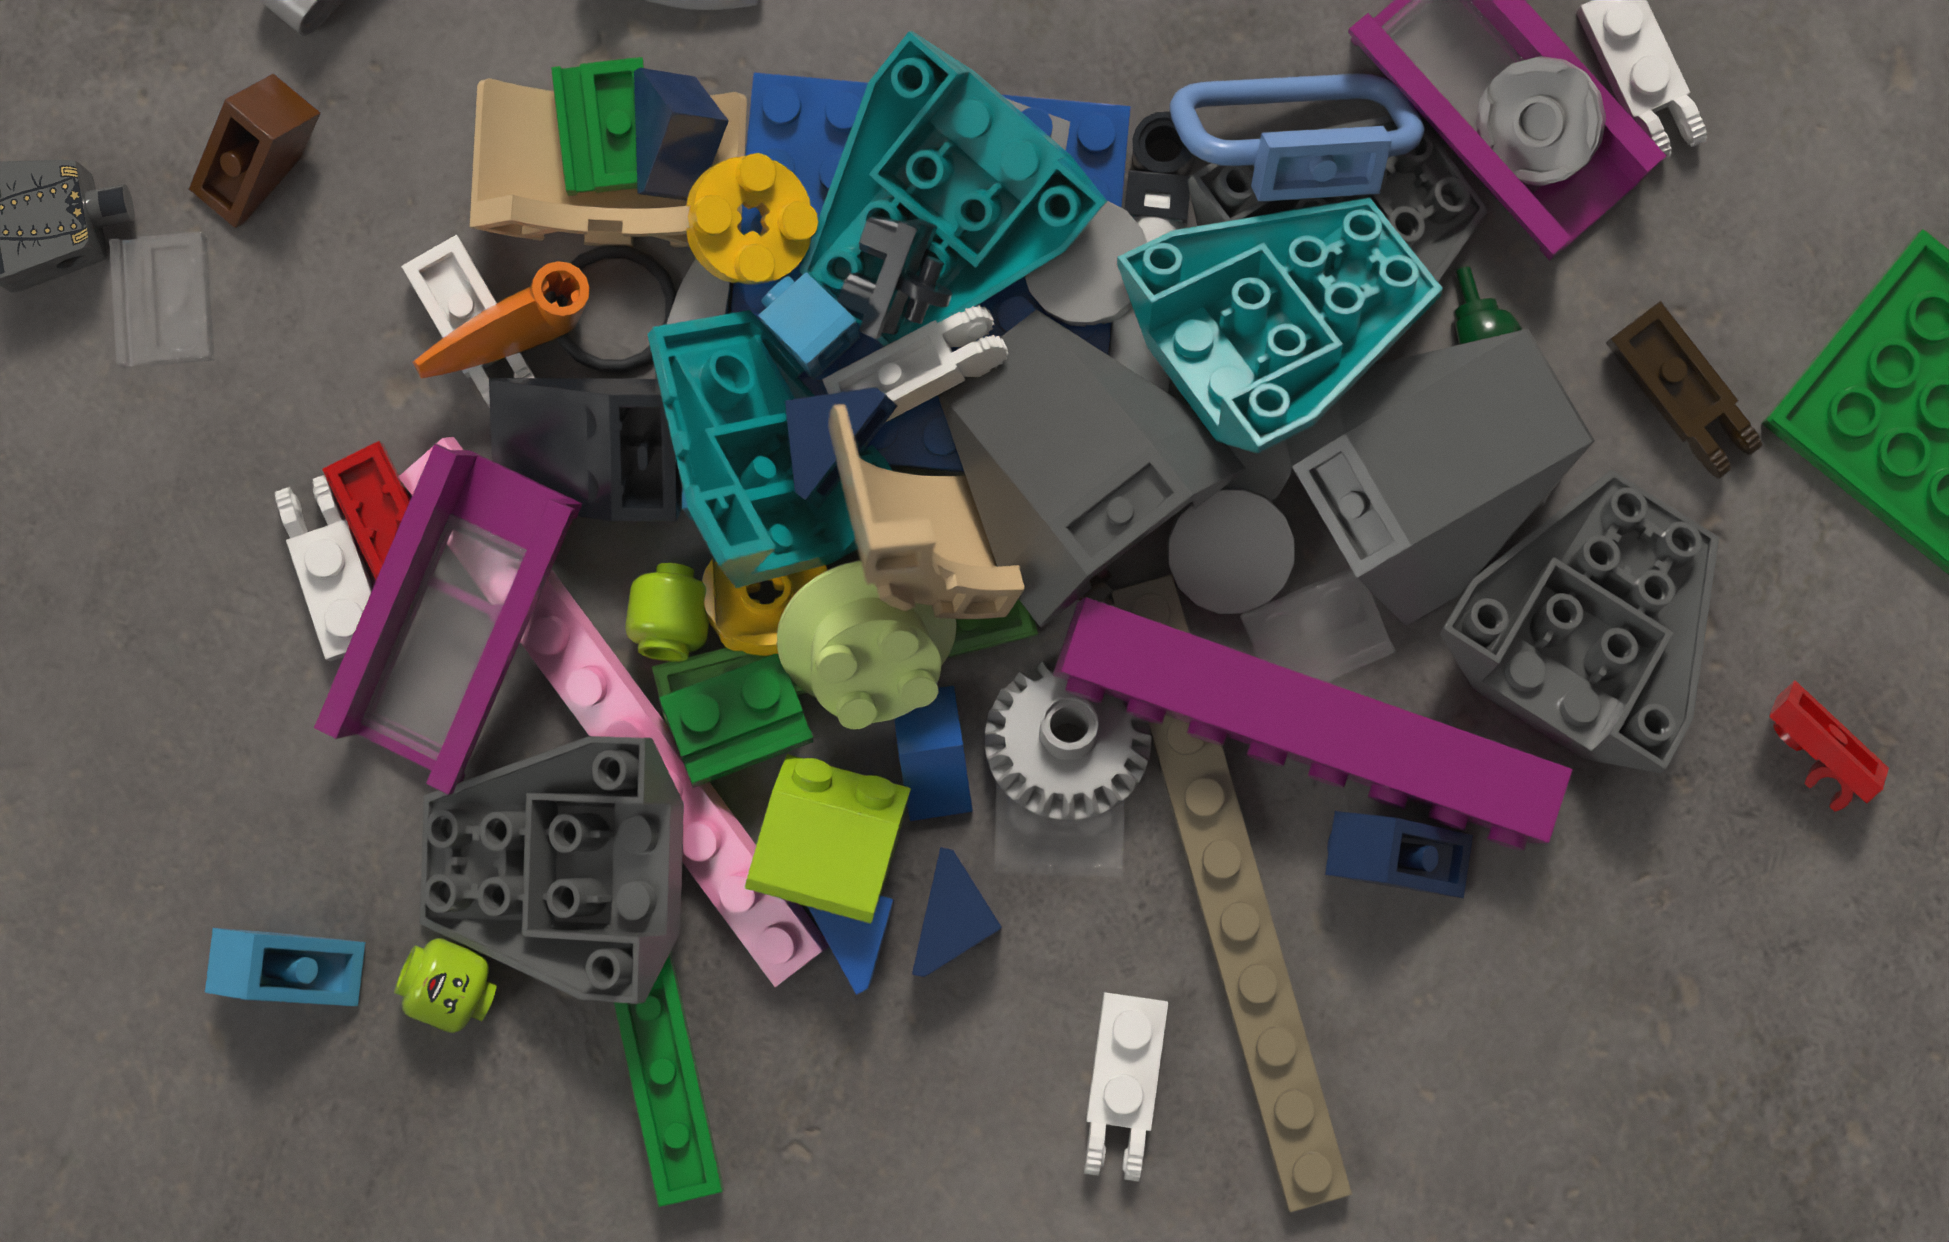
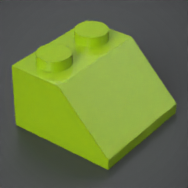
(828, 838)

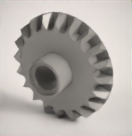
(1059, 776)

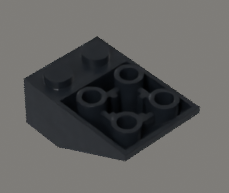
(590, 442)

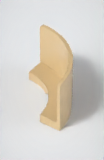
(522, 180)
(921, 537)

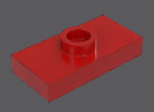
(370, 499)

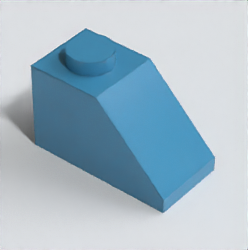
(808, 323)
(284, 967)

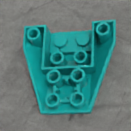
(962, 157)
(1275, 313)

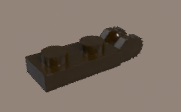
(1683, 386)

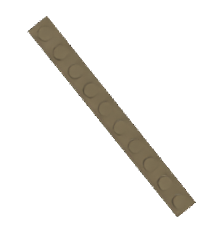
(1244, 941)

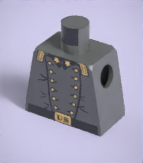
(53, 220)

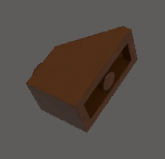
(252, 148)

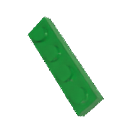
(669, 1093)

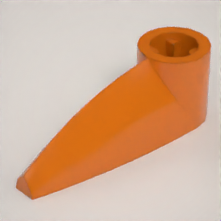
(511, 324)

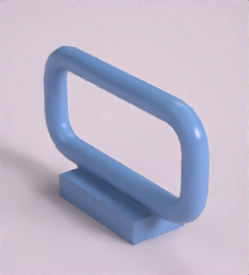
(1306, 160)

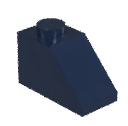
(1398, 854)

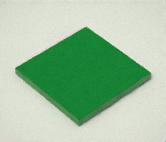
(1878, 401)

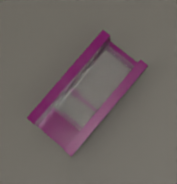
(1445, 60)
(448, 612)

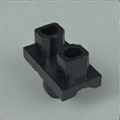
(905, 281)

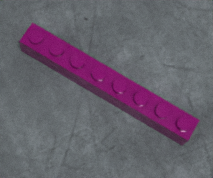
(1312, 723)

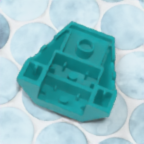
(730, 436)

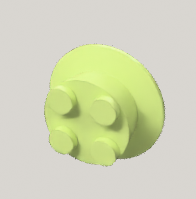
(859, 652)

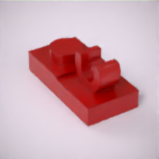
(1841, 755)

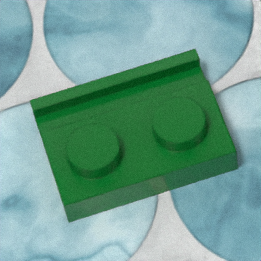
(597, 125)
(736, 720)

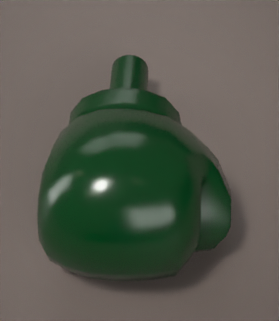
(1479, 317)

